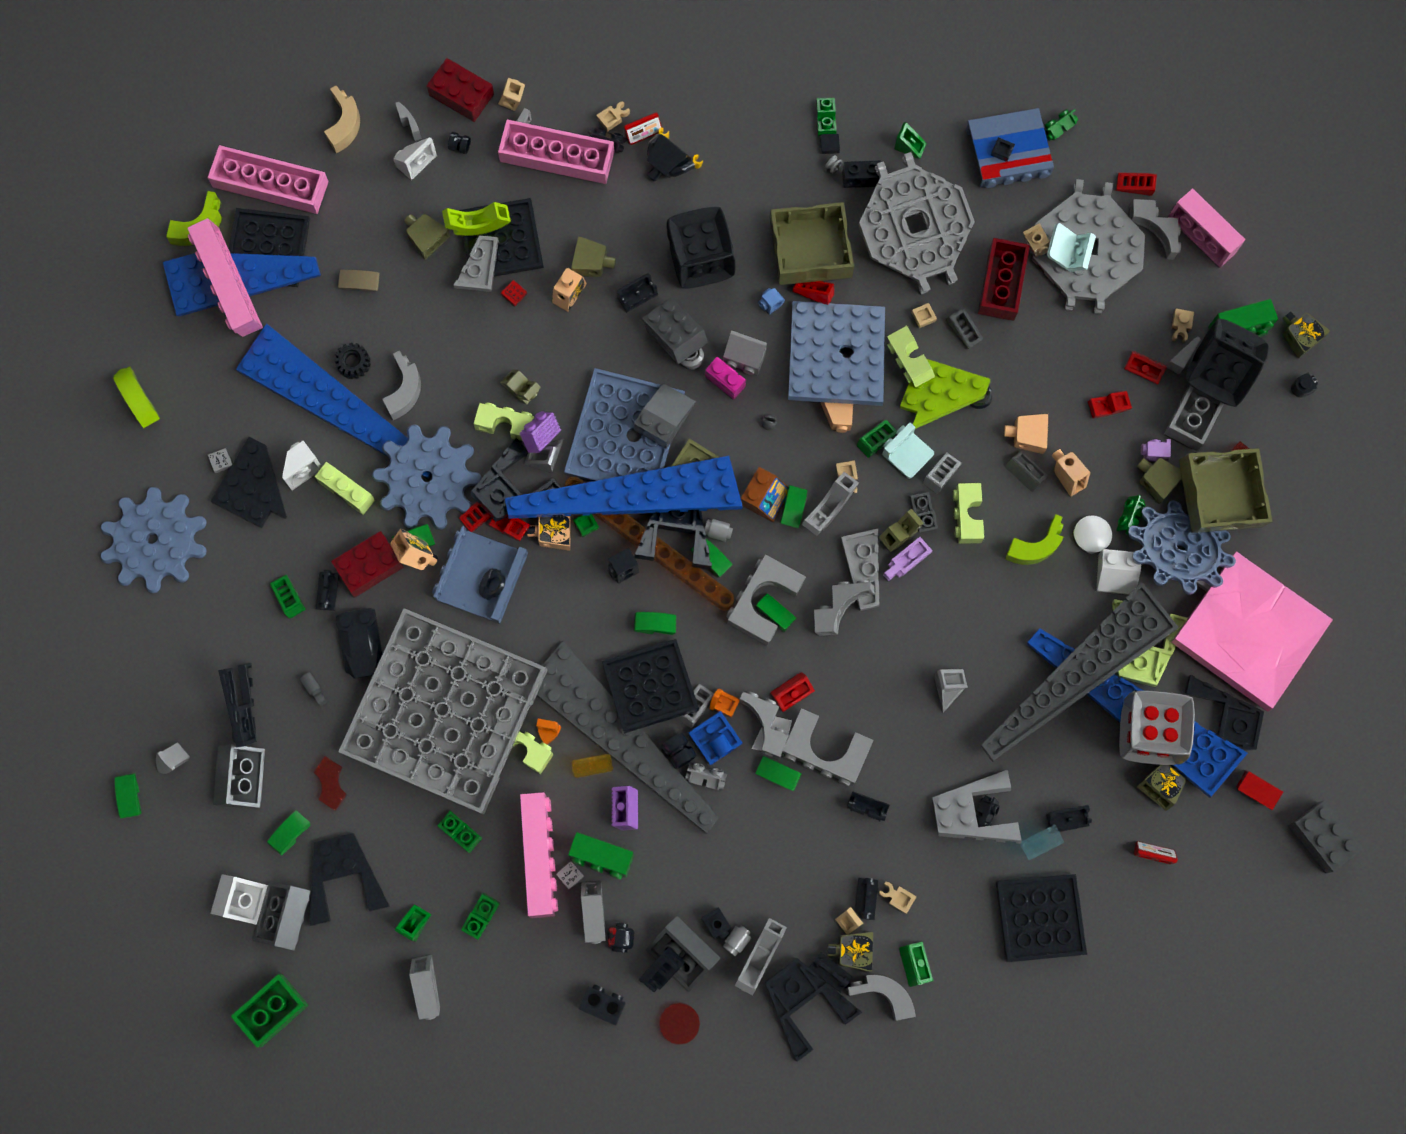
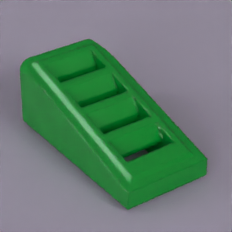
(866, 444)
(292, 607)

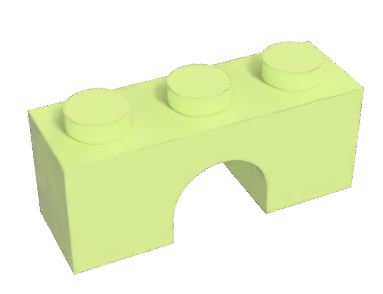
(917, 369)
(489, 416)
(346, 488)
(968, 529)
(537, 754)

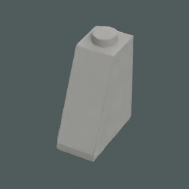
(593, 912)
(424, 987)

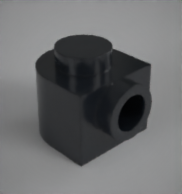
(1304, 385)

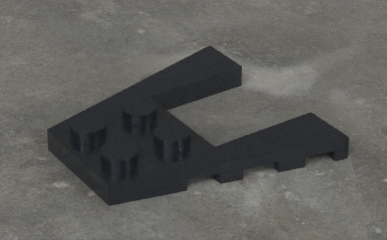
(495, 487)
(678, 521)
(240, 716)
(1239, 720)
(338, 859)
(794, 988)

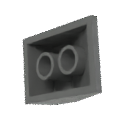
(663, 415)

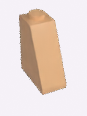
(839, 416)

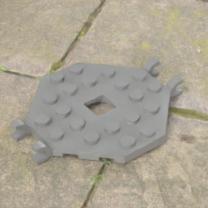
(943, 211)
(1118, 253)

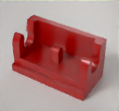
(1259, 789)

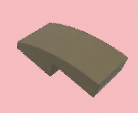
(358, 280)

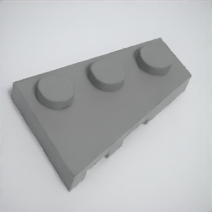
(480, 267)

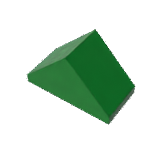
(909, 141)
(413, 923)

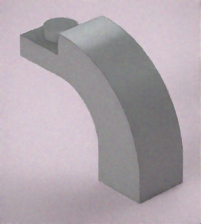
(408, 393)
(831, 504)
(895, 994)

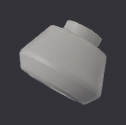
(695, 360)

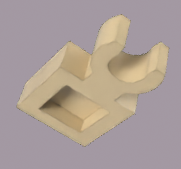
(612, 117)
(1182, 322)
(849, 468)
(900, 898)

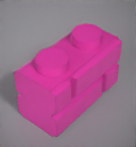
(725, 378)

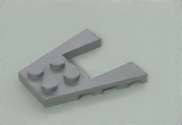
(957, 814)

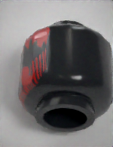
(621, 938)

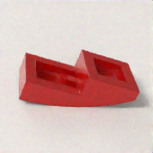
(1110, 404)
(510, 527)

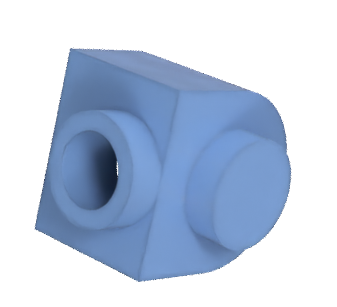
(771, 300)

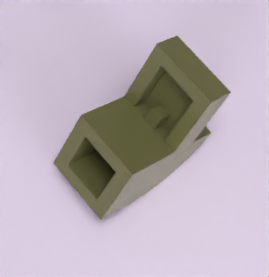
(520, 386)
(901, 531)

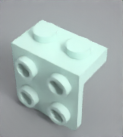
(1069, 249)
(907, 451)

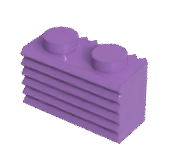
(540, 432)
(625, 808)

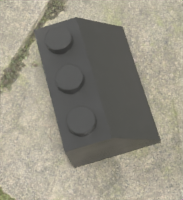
(239, 776)
(281, 915)
(690, 947)

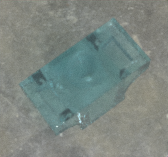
(1041, 842)

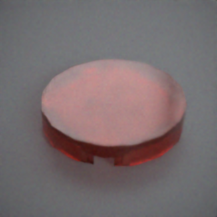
(679, 1023)

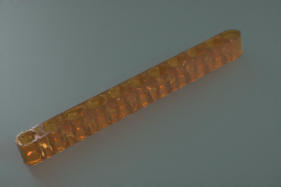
(668, 563)

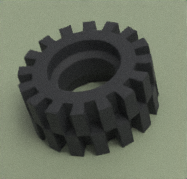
(344, 353)

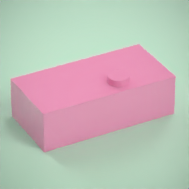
(1207, 228)

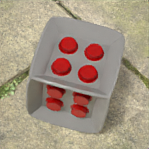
(1156, 727)

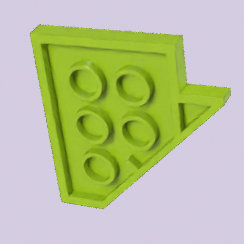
(944, 393)

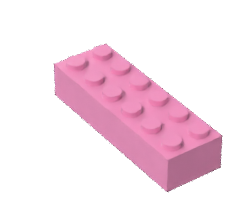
(556, 151)
(268, 179)
(224, 278)
(537, 855)

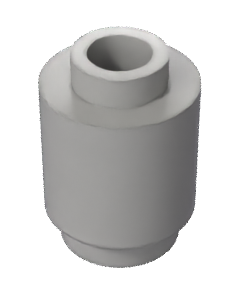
(718, 530)
(737, 940)

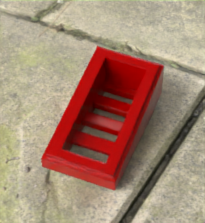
(1143, 189)
(820, 292)
(484, 517)

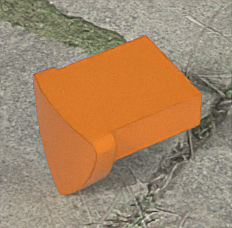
(724, 702)
(548, 730)

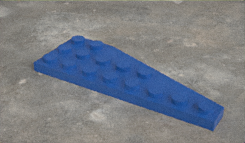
(259, 274)

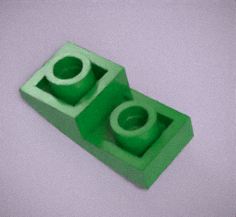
(826, 116)
(794, 506)
(719, 561)
(655, 622)
(778, 773)
(126, 795)
(459, 831)
(287, 833)
(480, 916)

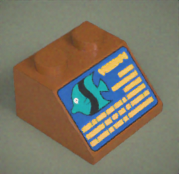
(765, 494)

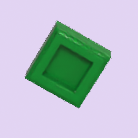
(586, 524)

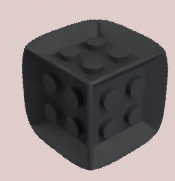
(701, 247)
(1227, 362)

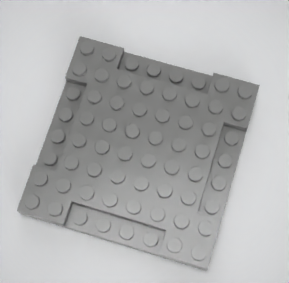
(443, 710)

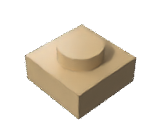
(924, 315)
(849, 921)

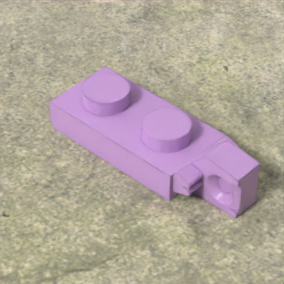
(908, 559)

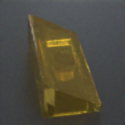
(592, 765)

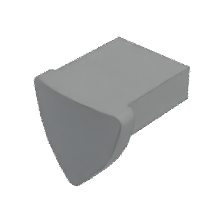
(171, 758)

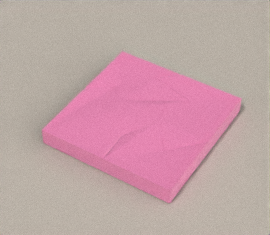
(1252, 632)

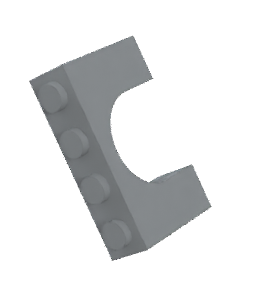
(768, 573)
(844, 769)

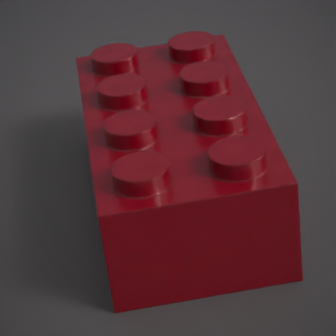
(1003, 279)

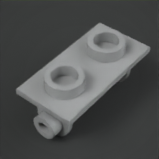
(699, 772)

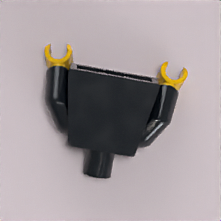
(668, 157)

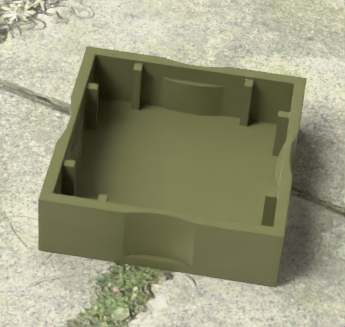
(811, 243)
(1225, 490)

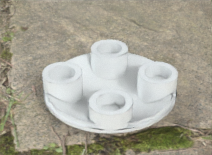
(1092, 534)

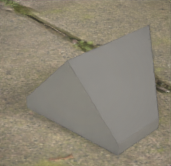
(546, 458)
(949, 685)

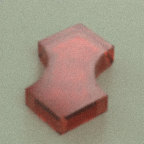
(332, 793)

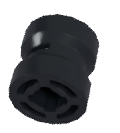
(459, 143)

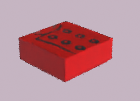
(514, 293)

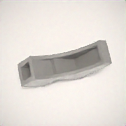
(1166, 229)
(844, 594)
(766, 712)
(760, 956)

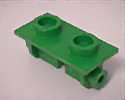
(1066, 120)
(1133, 508)

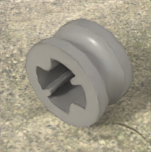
(833, 164)

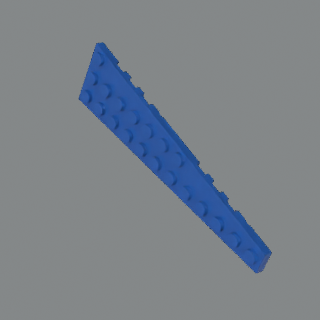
(294, 376)
(679, 487)
(1210, 756)

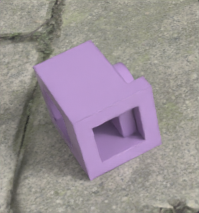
(1156, 449)

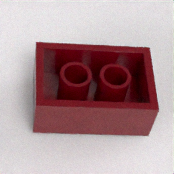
(460, 89)
(367, 564)

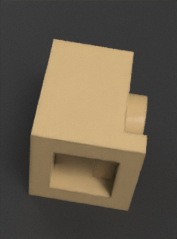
(511, 94)
(1033, 235)

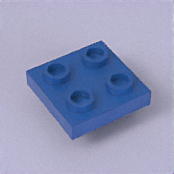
(715, 738)

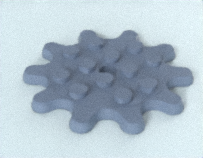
(429, 498)
(167, 554)
(1186, 566)

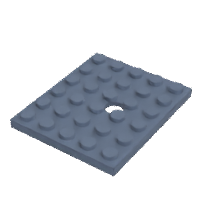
(817, 366)
(601, 439)

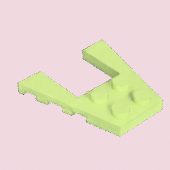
(1150, 666)

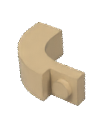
(347, 128)

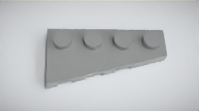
(863, 564)

